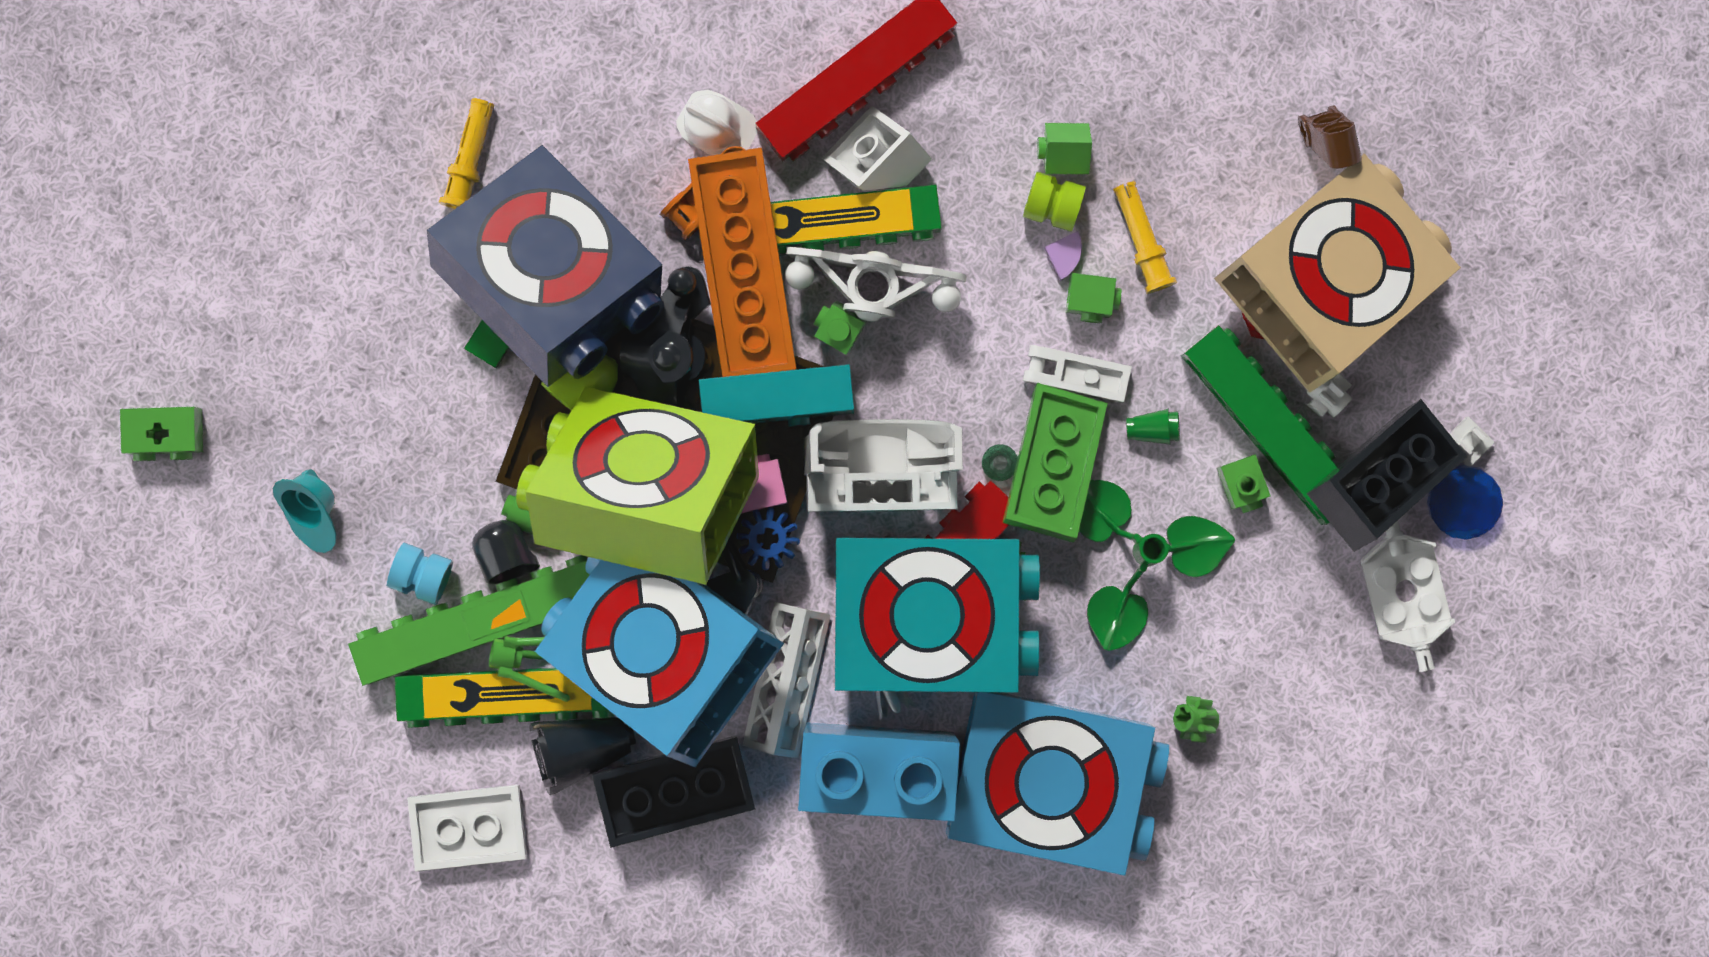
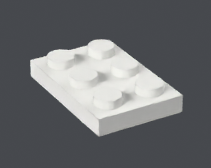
(467, 827)

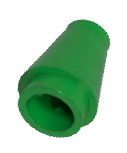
(1154, 427)

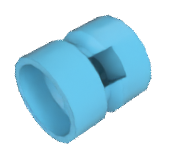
(419, 573)

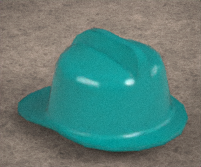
(307, 508)

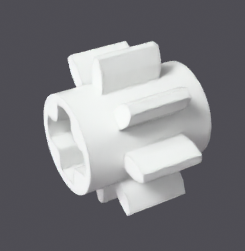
(1330, 396)

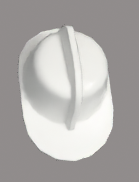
(716, 123)

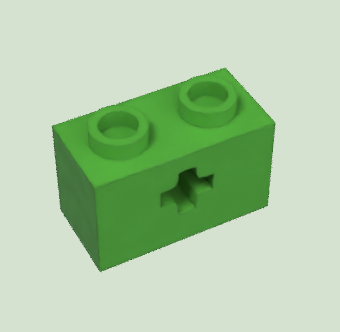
(139, 430)

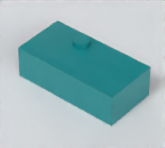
(780, 395)

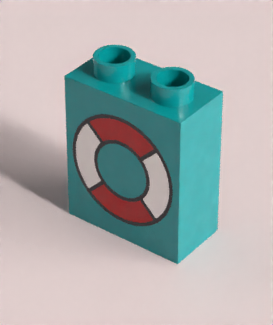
(933, 615)

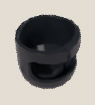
(500, 548)

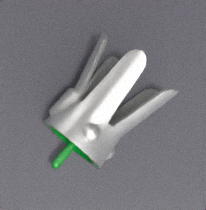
(893, 699)

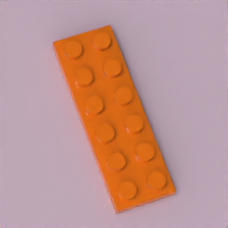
(742, 263)

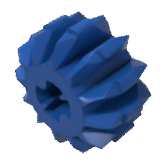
(776, 548)

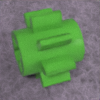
(1196, 719)

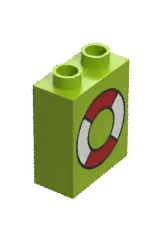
(641, 484)

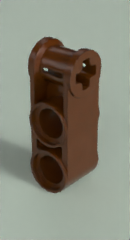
(1331, 137)

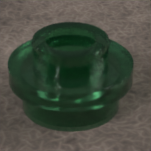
(999, 450)

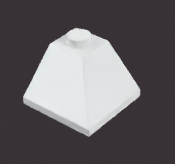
(877, 153)

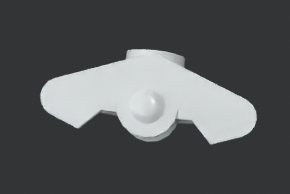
(945, 296)

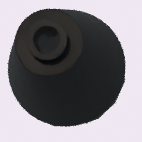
(577, 748)

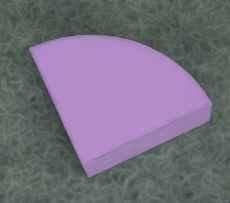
(1065, 254)

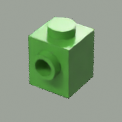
(1065, 148)
(1092, 297)
(838, 327)
(1244, 483)

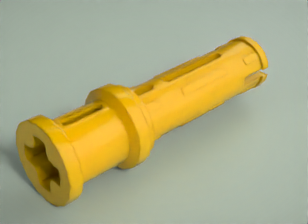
(464, 170)
(1149, 254)

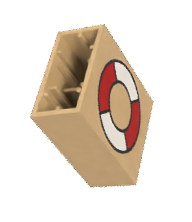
(1339, 272)

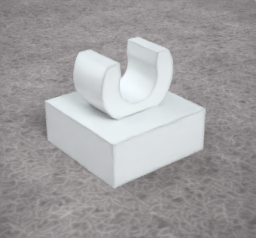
(1471, 440)

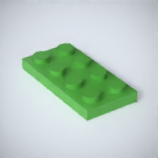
(1055, 463)

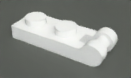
(1079, 374)

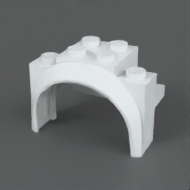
(882, 465)

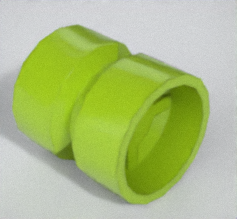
(1054, 201)

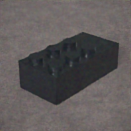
(1387, 475)
(669, 795)

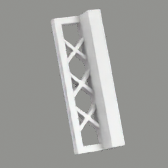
(792, 682)

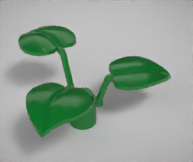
(1195, 548)

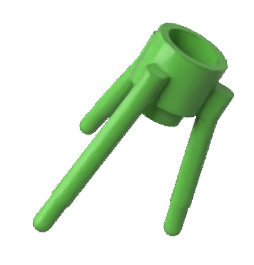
(509, 653)

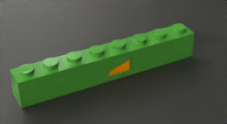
(465, 626)

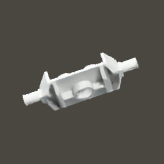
(1427, 613)

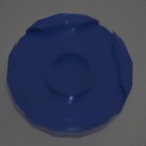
(1465, 503)

